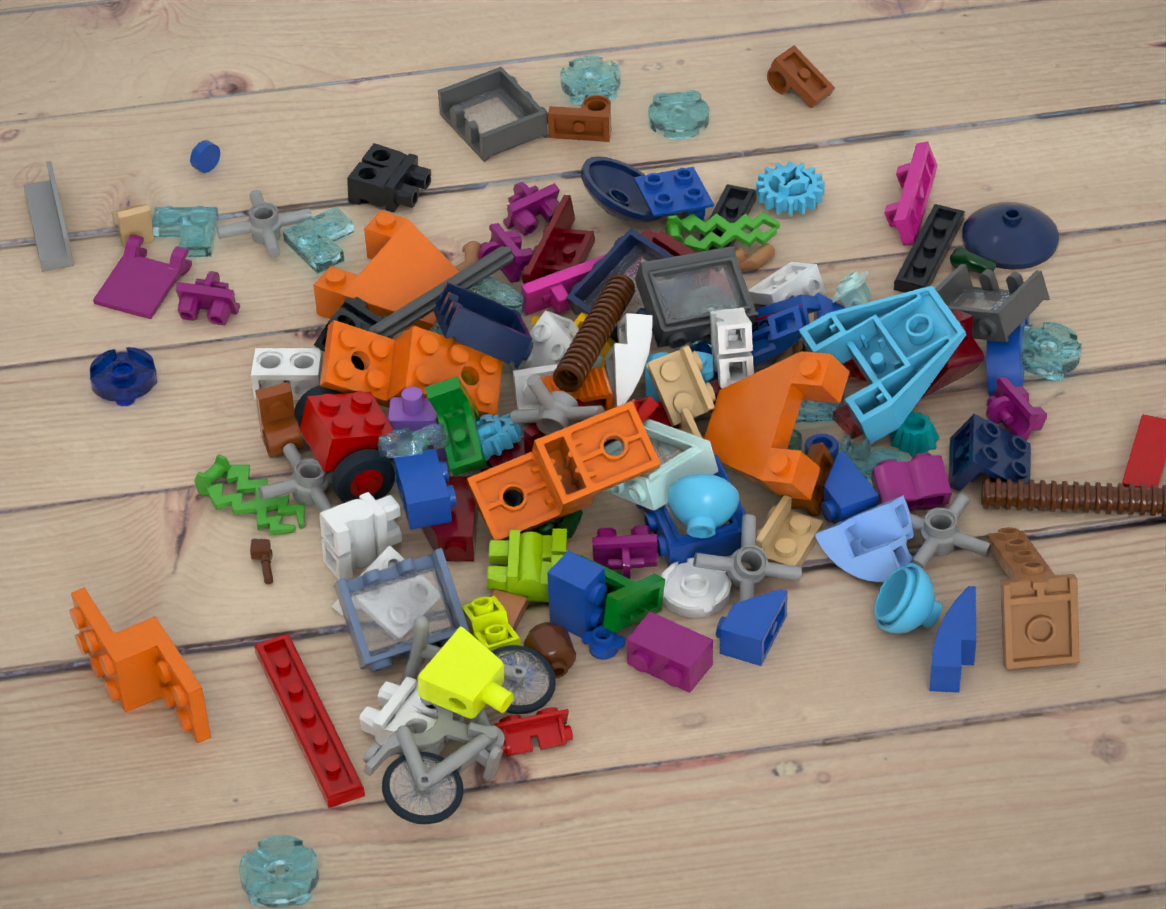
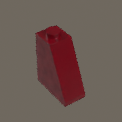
(458, 536)

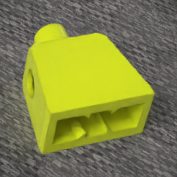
(464, 677)

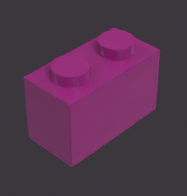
(669, 652)

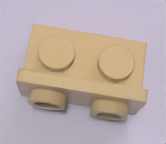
(681, 384)
(787, 534)

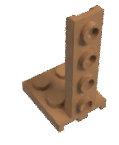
(1036, 605)

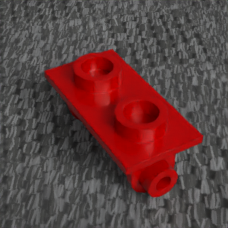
(545, 725)

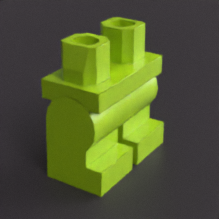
(528, 562)

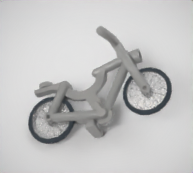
(427, 786)

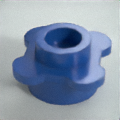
(603, 642)

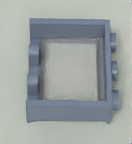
(386, 601)

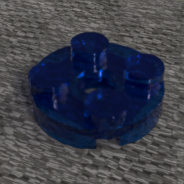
(138, 376)

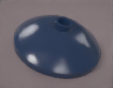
(614, 188)
(1011, 235)

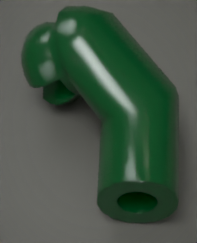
(974, 262)
(567, 522)

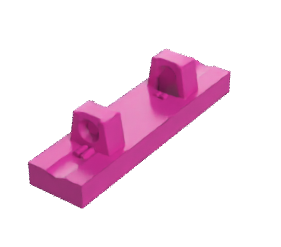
(916, 180)
(554, 288)

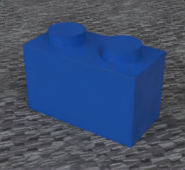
(424, 489)
(577, 594)

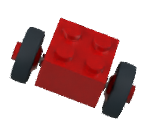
(344, 439)

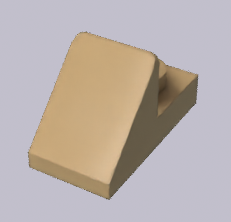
(134, 221)

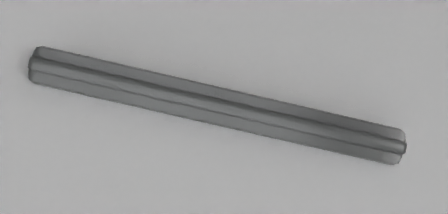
(425, 303)

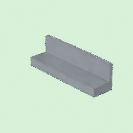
(49, 223)

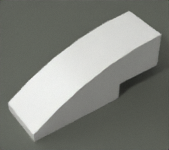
(628, 357)

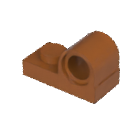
(797, 72)
(588, 123)
(277, 418)

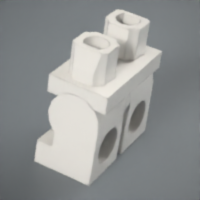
(731, 345)
(358, 533)
(401, 708)

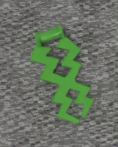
(731, 230)
(241, 473)

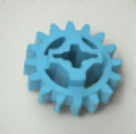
(790, 188)
(498, 434)

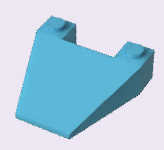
(897, 347)

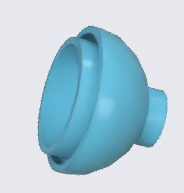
(702, 503)
(906, 601)

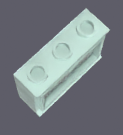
(679, 456)

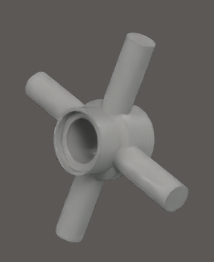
(264, 223)
(556, 409)
(306, 482)
(942, 533)
(752, 555)

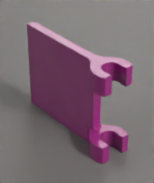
(141, 283)

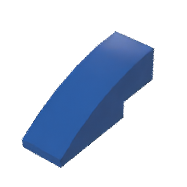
(954, 643)

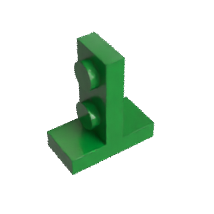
(459, 418)
(630, 600)

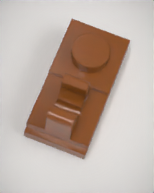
(820, 455)

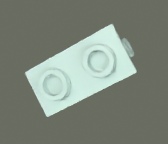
(853, 290)

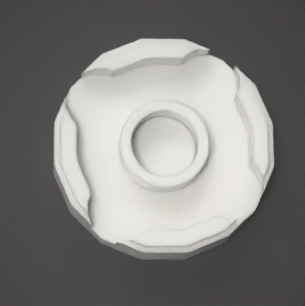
(695, 590)

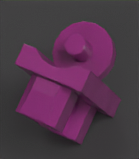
(528, 204)
(513, 240)
(207, 295)
(1012, 408)
(626, 551)

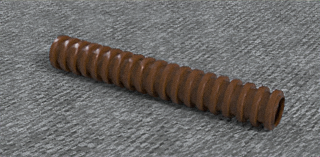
(594, 333)
(1074, 497)

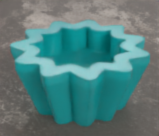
(915, 435)

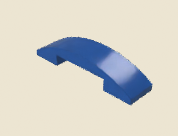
(771, 340)
(1005, 359)

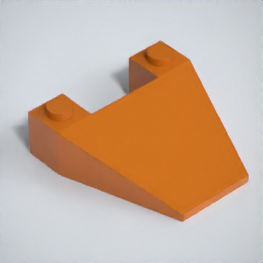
(400, 271)
(758, 415)

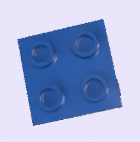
(674, 192)

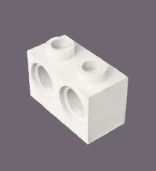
(280, 365)

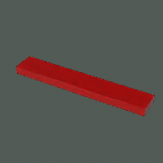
(309, 721)

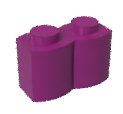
(920, 481)

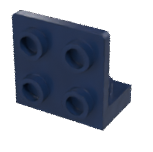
(987, 449)

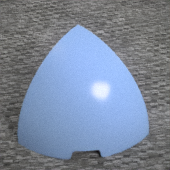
(870, 541)

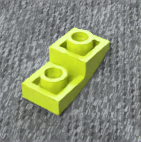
(489, 623)

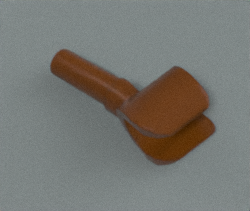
(261, 550)

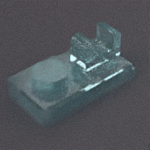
(867, 456)

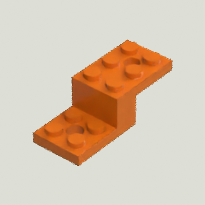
(411, 360)
(563, 472)
(140, 665)

